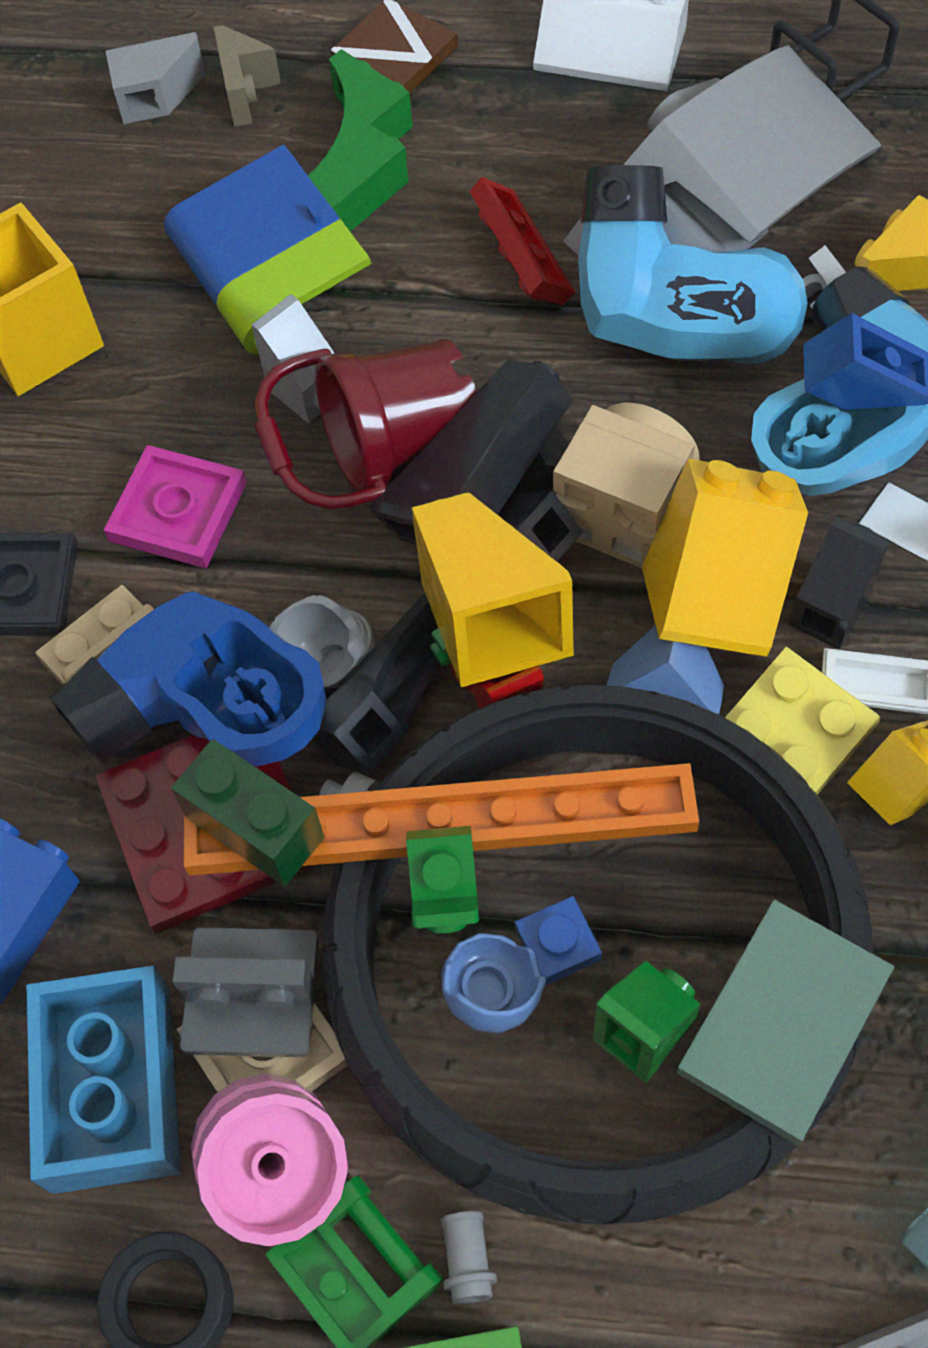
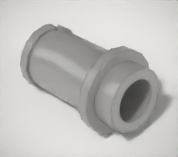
(467, 1258)

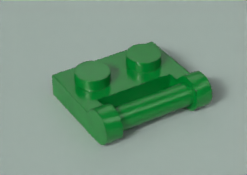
(337, 1285)

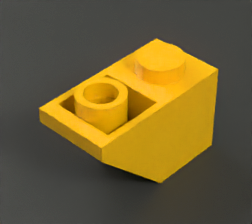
(901, 249)
(896, 774)

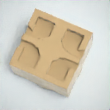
(622, 476)

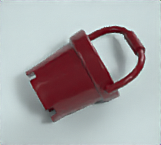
(374, 412)

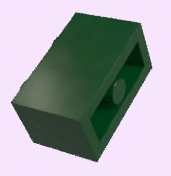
(248, 812)

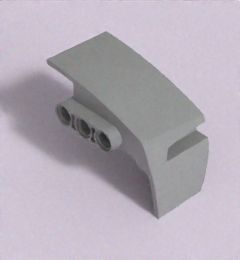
(746, 151)

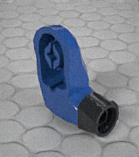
(202, 667)

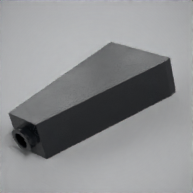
(481, 447)

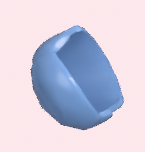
(491, 983)

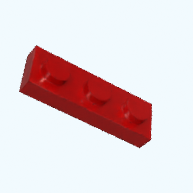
(521, 242)

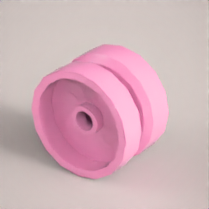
(276, 1198)

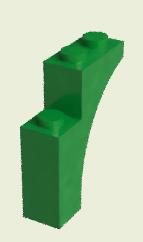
(367, 157)

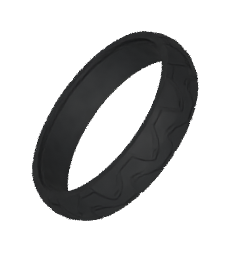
(536, 726)

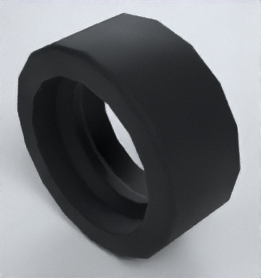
(150, 1250)

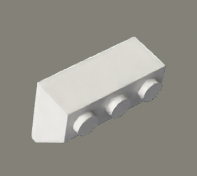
(612, 40)

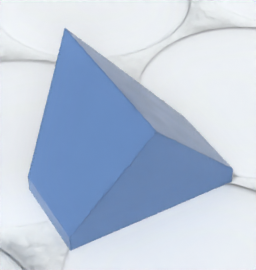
(670, 669)

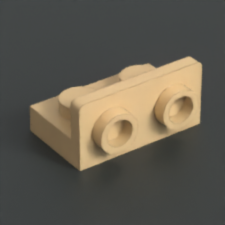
(91, 633)

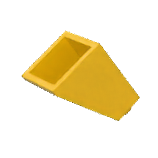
(41, 305)
(724, 556)
(491, 591)

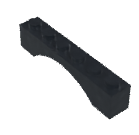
(381, 694)

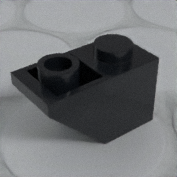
(839, 582)

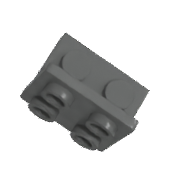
(248, 992)

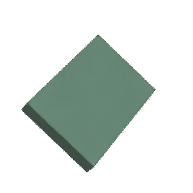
(785, 1021)

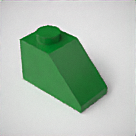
(645, 1018)

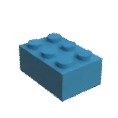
(101, 1080)

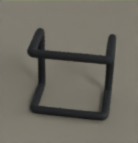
(807, 44)

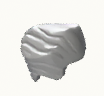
(329, 633)

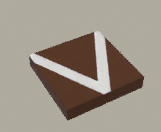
(399, 43)

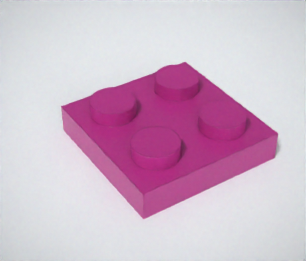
(176, 506)

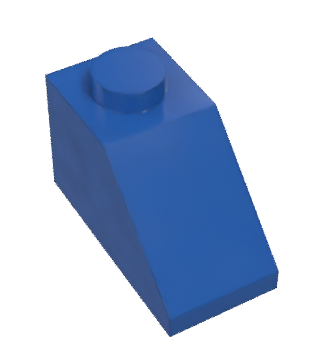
(865, 367)

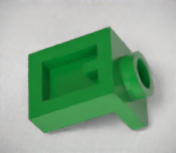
(442, 878)

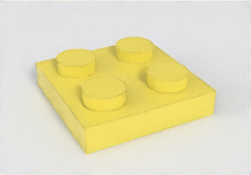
(804, 718)

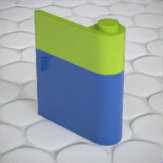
(263, 239)

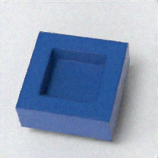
(559, 940)

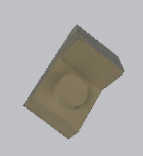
(245, 67)

